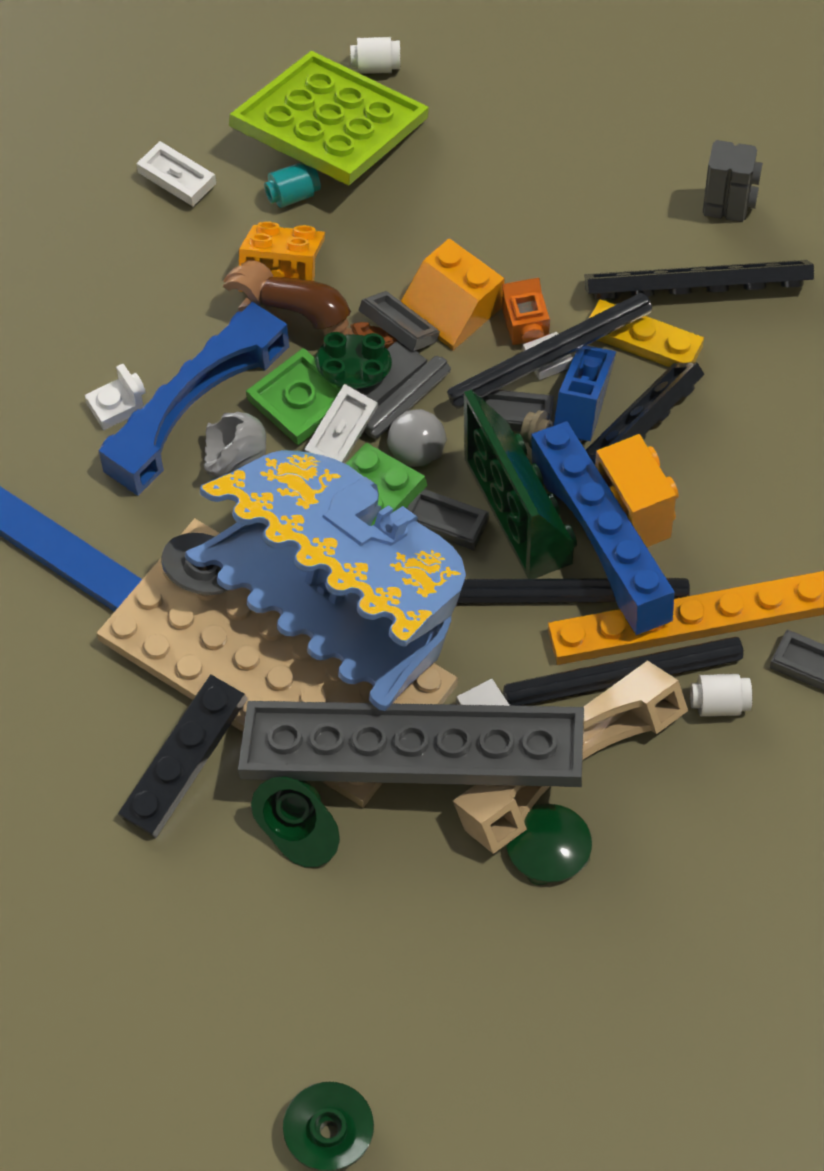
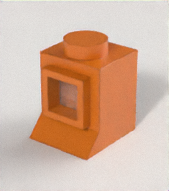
(525, 311)

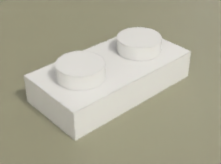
(176, 173)
(342, 424)

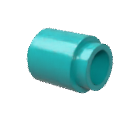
(292, 184)

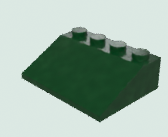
(515, 490)

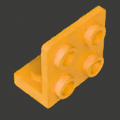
(283, 250)

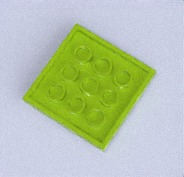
(329, 117)

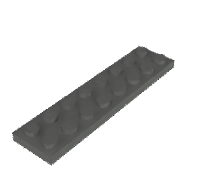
(413, 743)

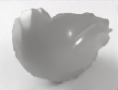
(233, 443)

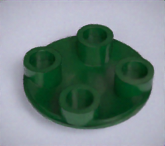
(353, 359)
(552, 846)

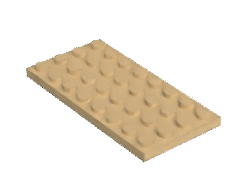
(194, 635)

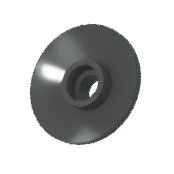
(184, 574)

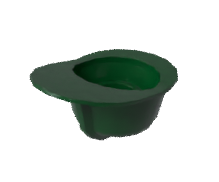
(296, 820)

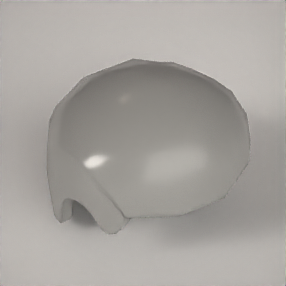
(416, 438)

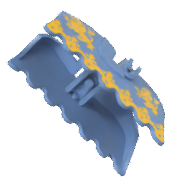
(310, 543)

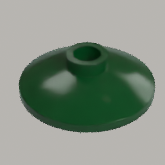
(323, 1106)

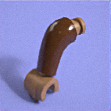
(314, 300)

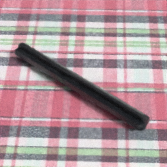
(552, 349)
(549, 590)
(608, 674)

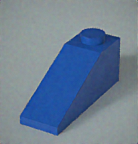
(584, 390)

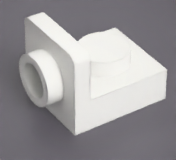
(117, 399)

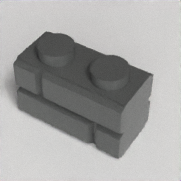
(730, 181)

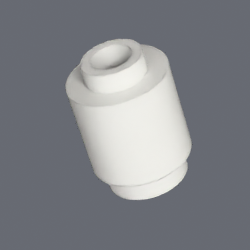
(375, 55)
(721, 695)

